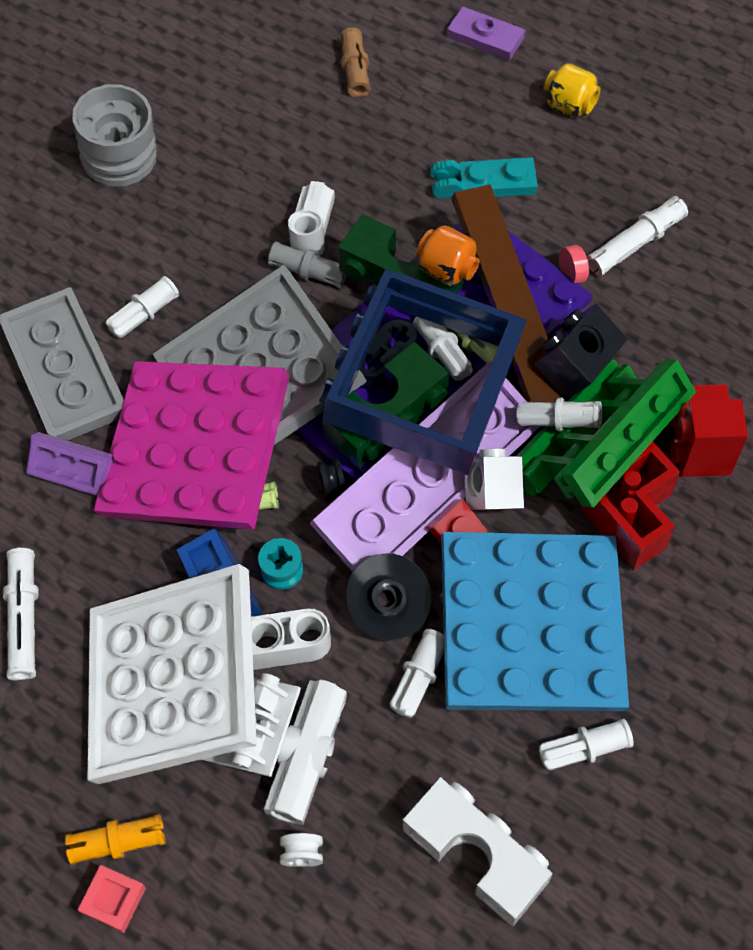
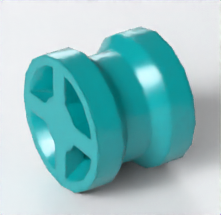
(287, 571)

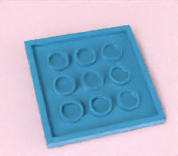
(532, 622)

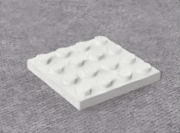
(171, 676)

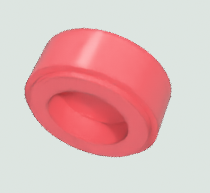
(574, 263)

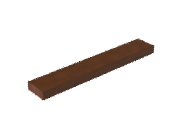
(506, 285)

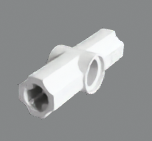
(305, 752)

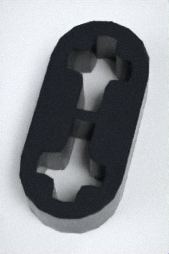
(382, 349)

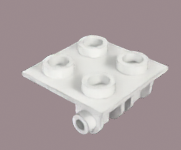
(272, 713)

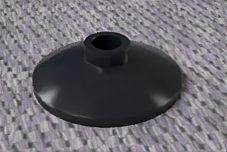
(405, 586)

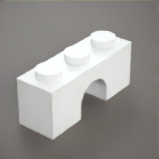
(449, 819)

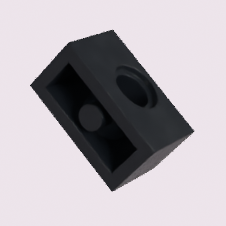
(580, 351)

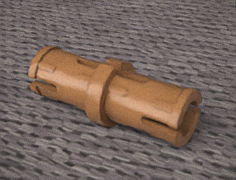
(355, 62)

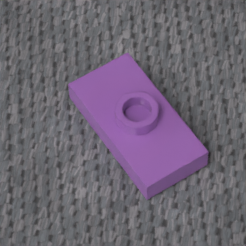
(486, 33)
(68, 463)

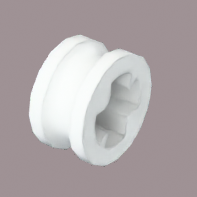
(301, 850)

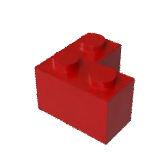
(708, 433)
(632, 510)

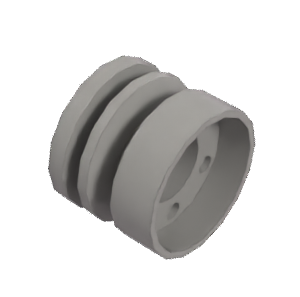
(115, 135)

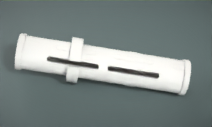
(648, 228)
(20, 595)

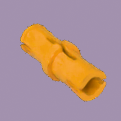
(115, 839)

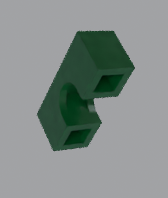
(371, 249)
(417, 386)

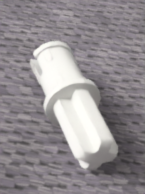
(142, 307)
(444, 346)
(560, 414)
(418, 673)
(586, 745)

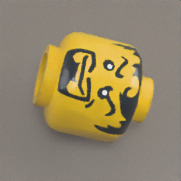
(572, 90)

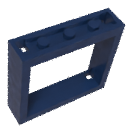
(440, 308)

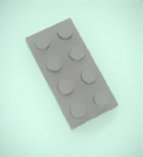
(62, 365)

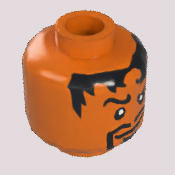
(447, 255)

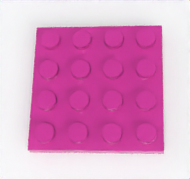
(194, 444)

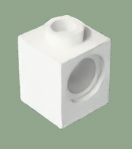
(495, 481)

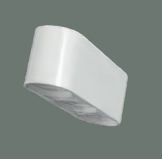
(287, 630)

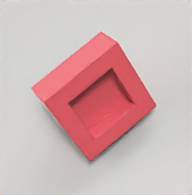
(112, 899)

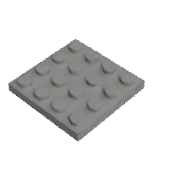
(268, 328)

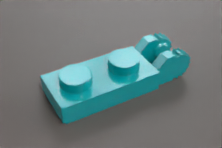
(506, 176)

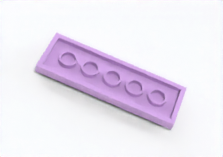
(405, 493)

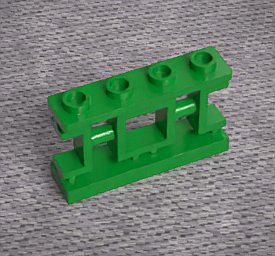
(631, 419)

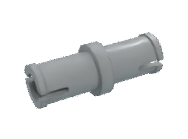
(306, 264)

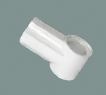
(311, 217)

